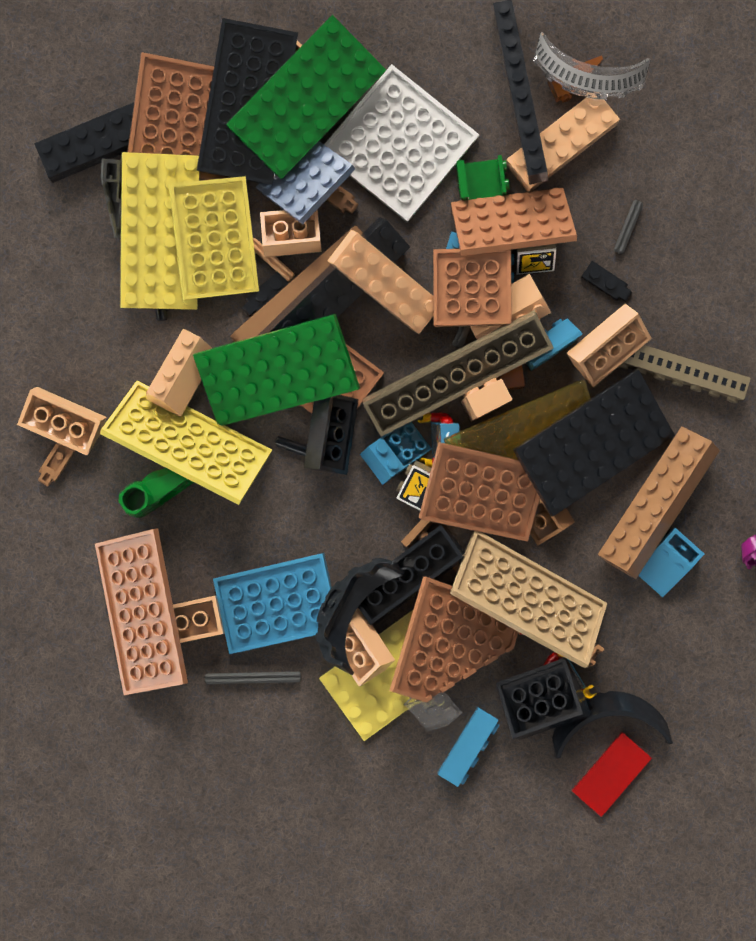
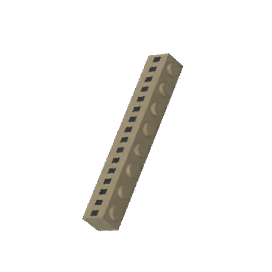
(688, 372)

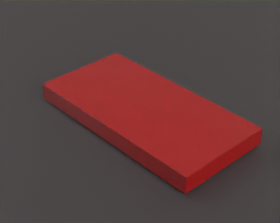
(611, 774)

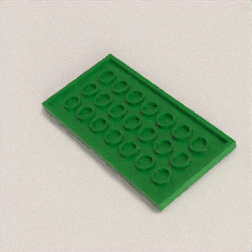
(306, 97)
(277, 370)

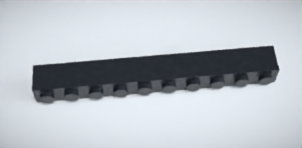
(520, 92)

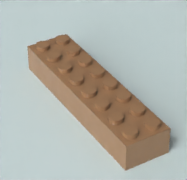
(659, 502)

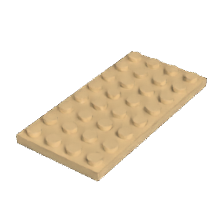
(529, 598)

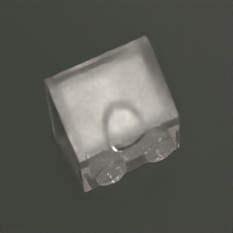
(435, 713)

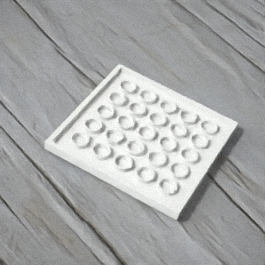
(401, 142)

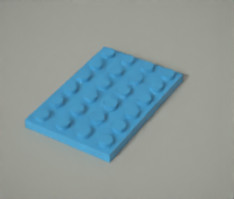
(272, 602)

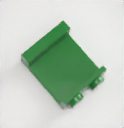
(482, 178)

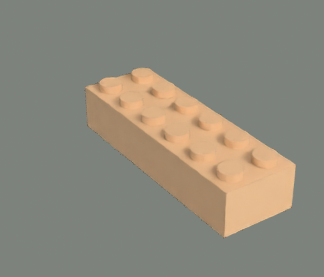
(568, 138)
(384, 281)

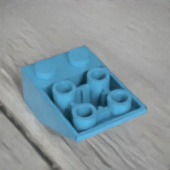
(395, 452)
(670, 562)

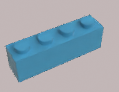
(467, 747)

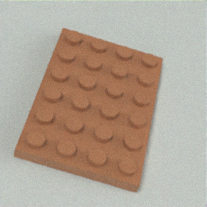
(513, 221)
(479, 493)

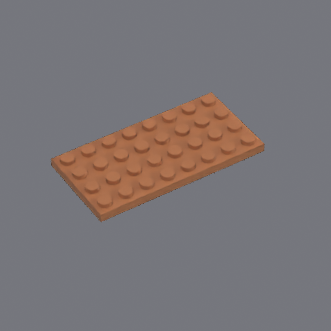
(141, 612)

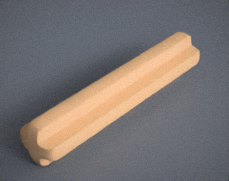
(273, 261)

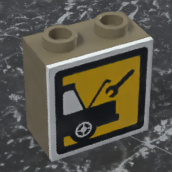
(535, 259)
(414, 487)

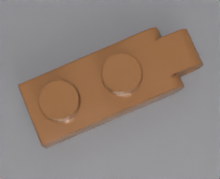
(343, 200)
(55, 464)

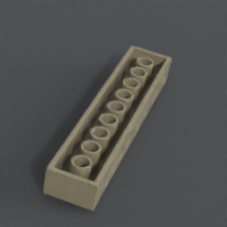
(457, 373)

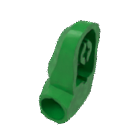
(152, 492)

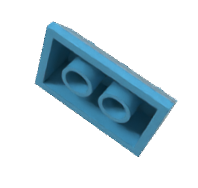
(561, 336)

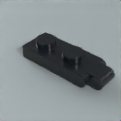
(606, 282)
(266, 292)

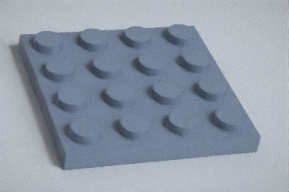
(308, 182)

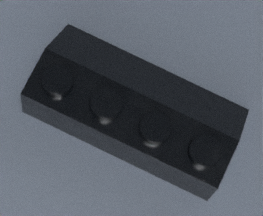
(331, 434)

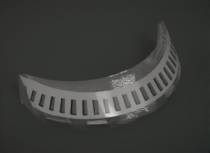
(588, 79)

